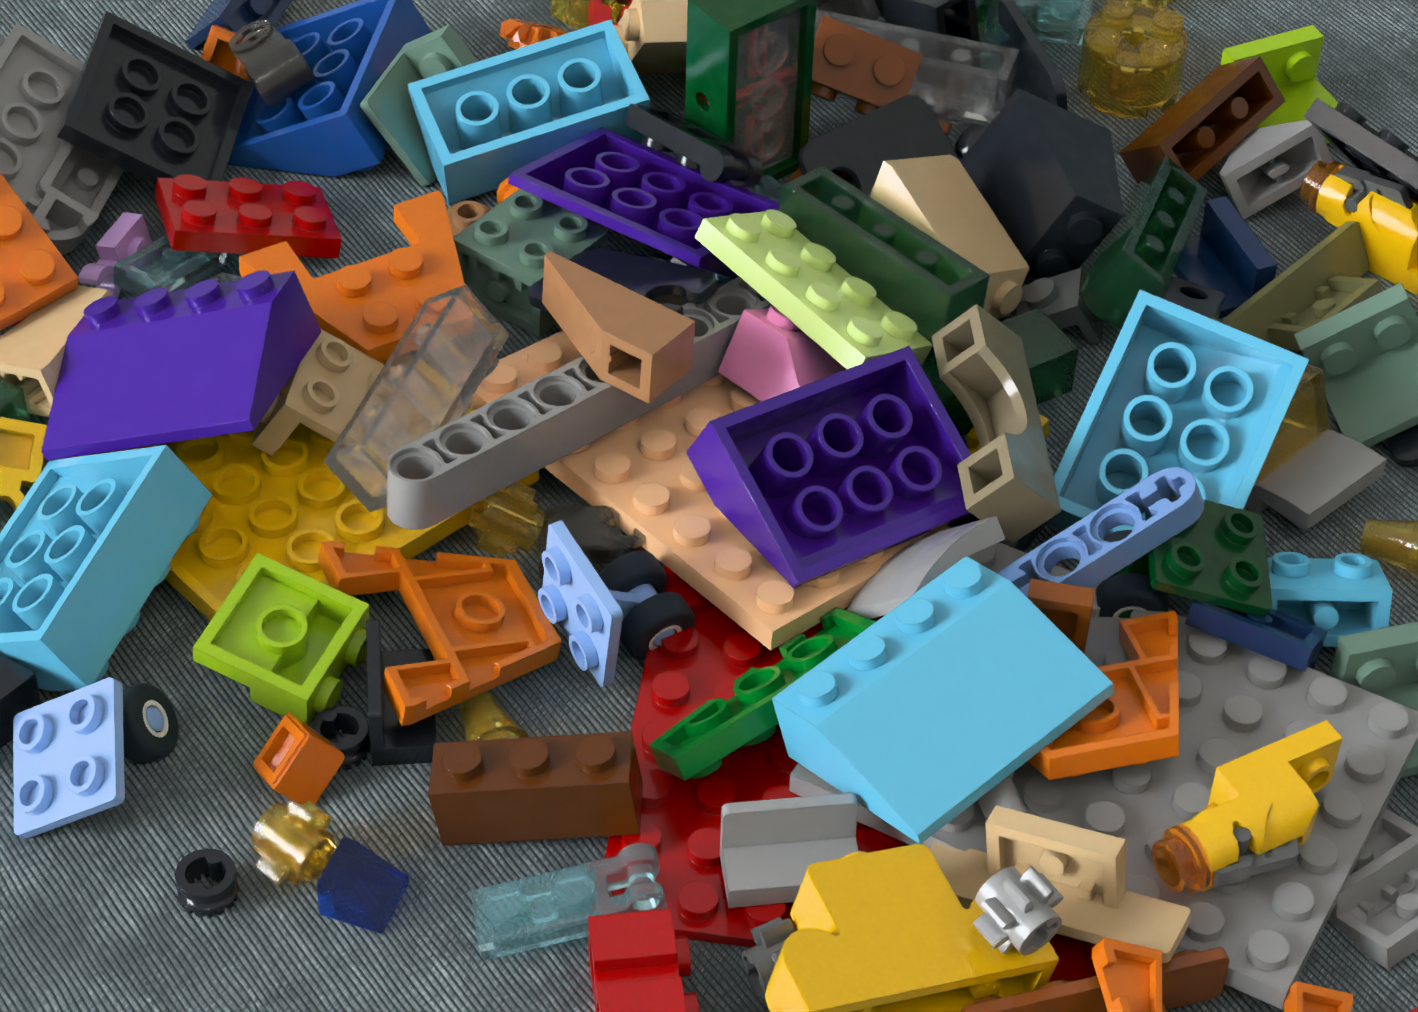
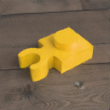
(19, 457)

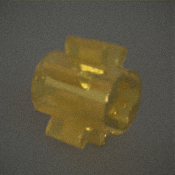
(507, 520)
(293, 842)

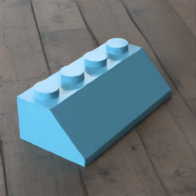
(523, 106)

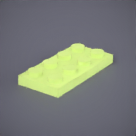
(810, 287)

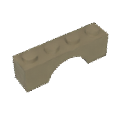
(992, 381)

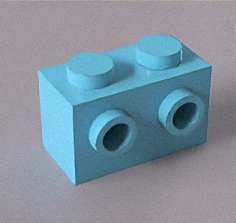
(1333, 594)

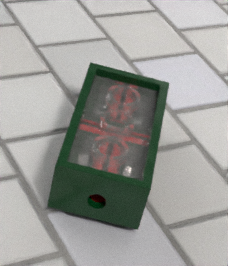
(752, 75)

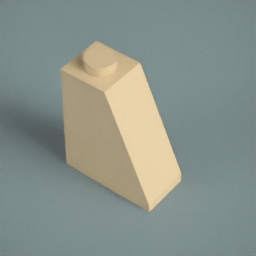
(35, 347)

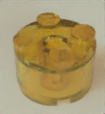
(1132, 59)

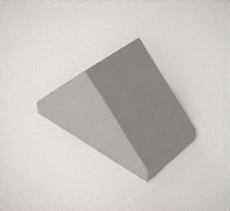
(1271, 164)

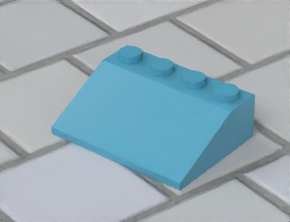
(1181, 398)
(88, 556)
(939, 700)

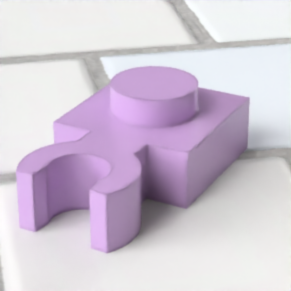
(119, 242)

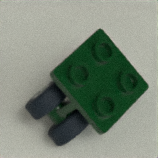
(1211, 561)

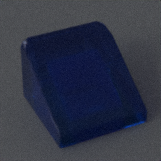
(360, 887)

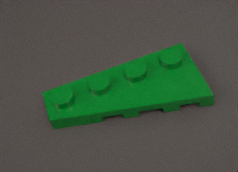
(748, 718)

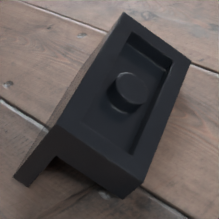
(389, 740)

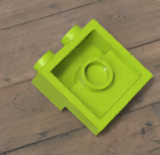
(285, 638)

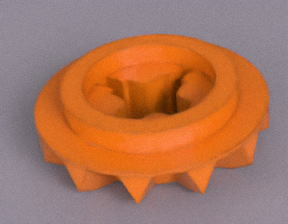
(524, 33)

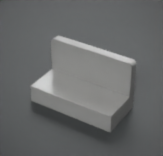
(775, 840)

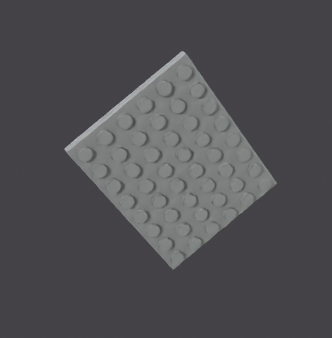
(1227, 708)

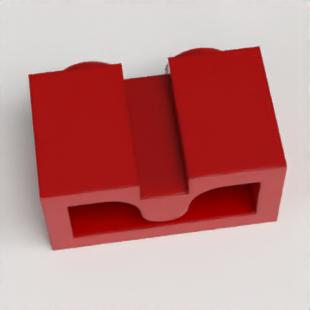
(639, 963)

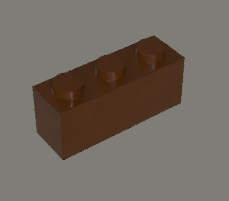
(1207, 120)
(536, 788)

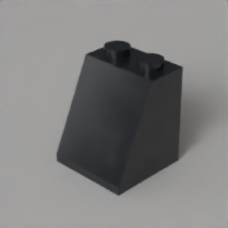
(1047, 182)

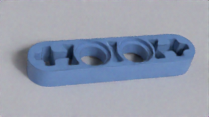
(1103, 558)

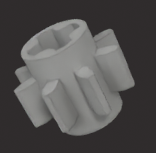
(1018, 910)

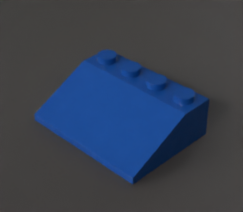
(322, 123)

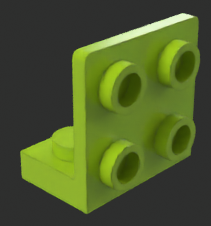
(1293, 65)

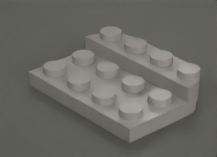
(51, 177)

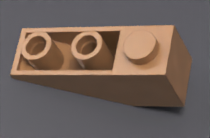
(618, 331)

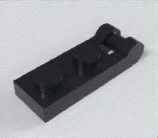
(696, 147)

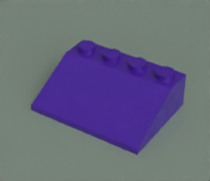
(637, 193)
(178, 364)
(836, 467)

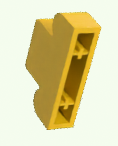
(892, 939)

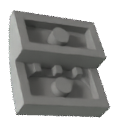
(1318, 479)
(920, 564)
(1381, 894)

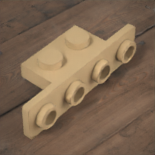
(1081, 866)

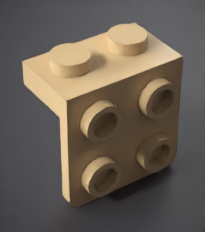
(319, 393)

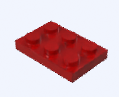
(246, 216)

